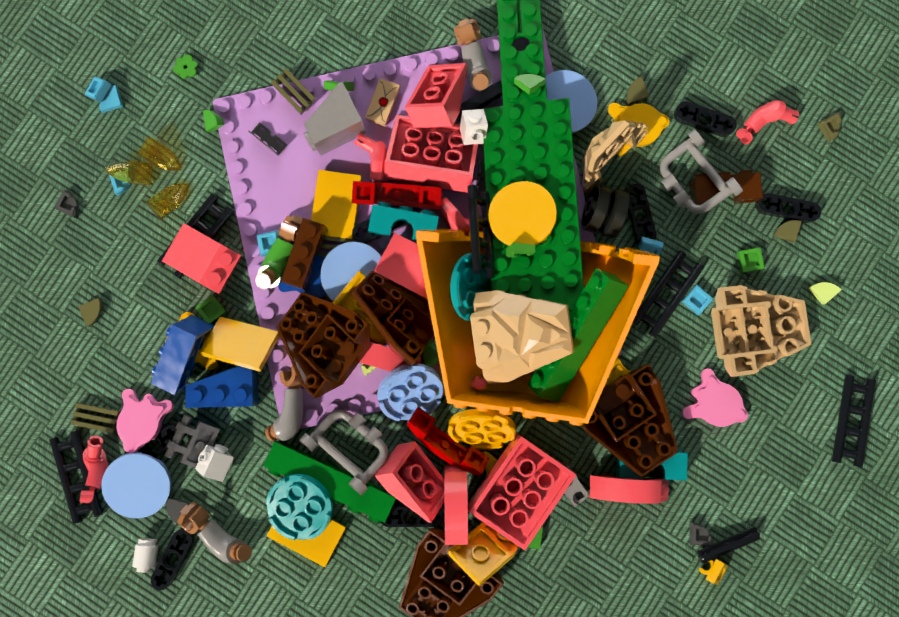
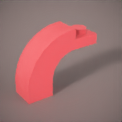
(383, 358)
(628, 489)
(455, 506)

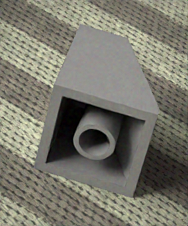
(334, 122)

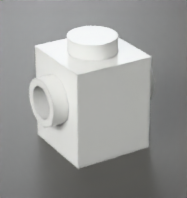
(473, 126)
(214, 462)

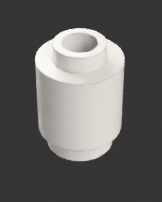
(145, 555)

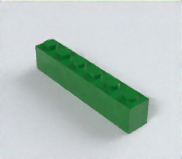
(587, 321)
(288, 460)

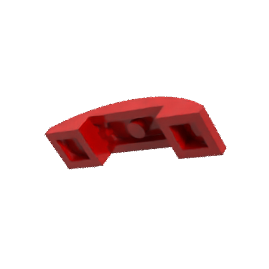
(396, 194)
(444, 446)

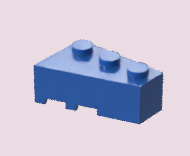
(179, 353)
(226, 389)

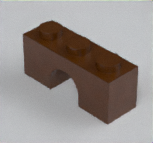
(703, 188)
(300, 263)

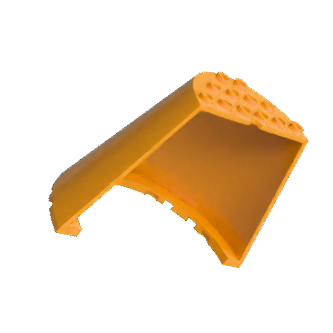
(454, 339)

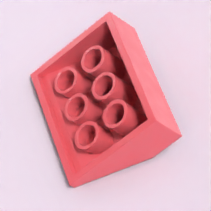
(429, 156)
(520, 491)

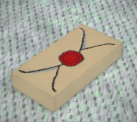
(382, 102)

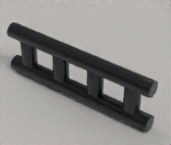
(195, 221)
(476, 241)
(681, 291)
(842, 428)
(64, 469)

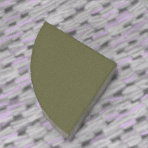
(637, 91)
(830, 126)
(788, 230)
(91, 311)

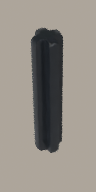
(728, 545)

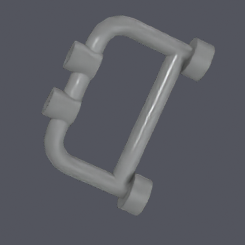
(681, 197)
(357, 422)

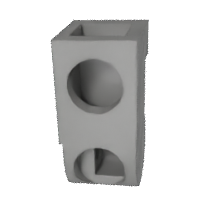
(575, 491)

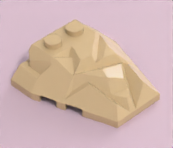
(605, 146)
(757, 328)
(518, 334)

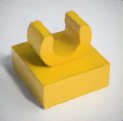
(716, 571)

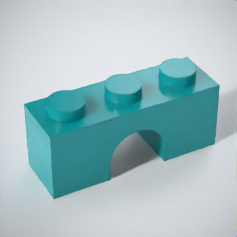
(384, 218)
(672, 469)

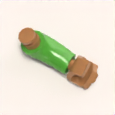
(278, 255)

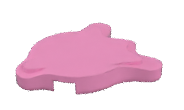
(716, 402)
(140, 419)

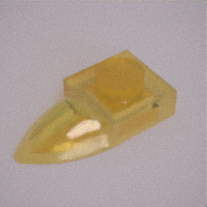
(159, 155)
(131, 172)
(167, 200)

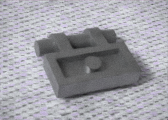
(200, 436)

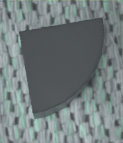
(68, 204)
(174, 507)
(699, 535)

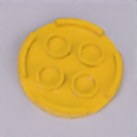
(522, 214)
(482, 429)

